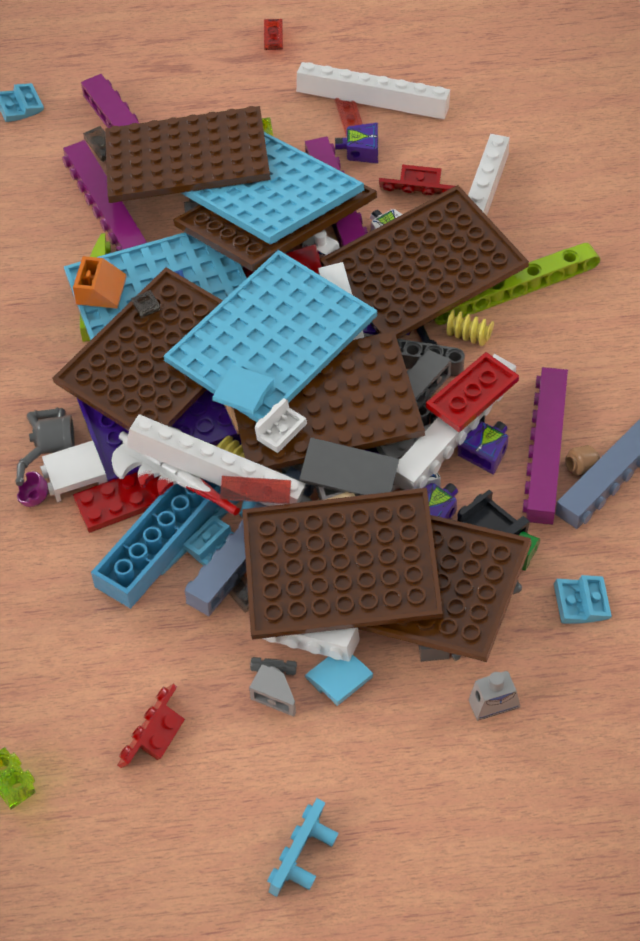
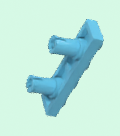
(289, 856)

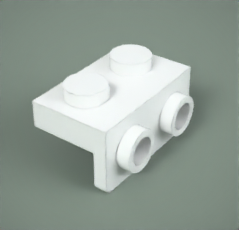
(279, 426)

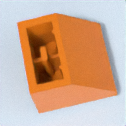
(98, 283)

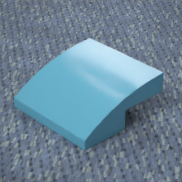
(20, 102)
(243, 389)
(207, 540)
(582, 600)
(339, 677)

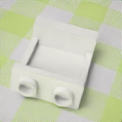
(73, 469)

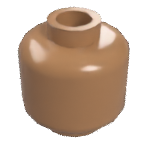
(581, 459)

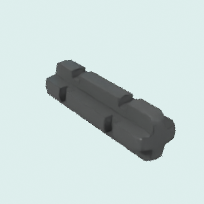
(289, 667)

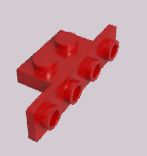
(416, 179)
(156, 731)

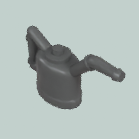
(50, 435)

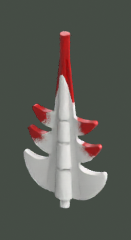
(126, 459)

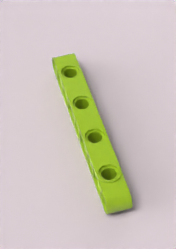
(538, 275)

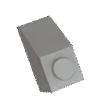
(272, 690)

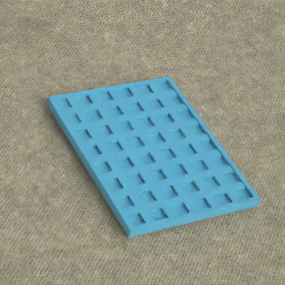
(295, 195)
(144, 262)
(274, 324)

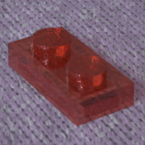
(273, 34)

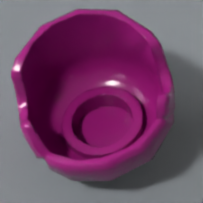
(33, 490)

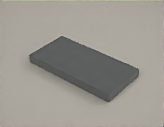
(347, 469)

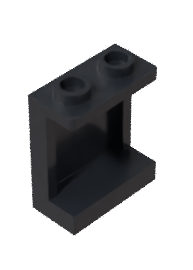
(488, 514)

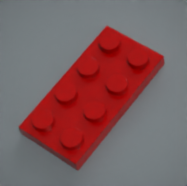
(472, 392)
(115, 501)

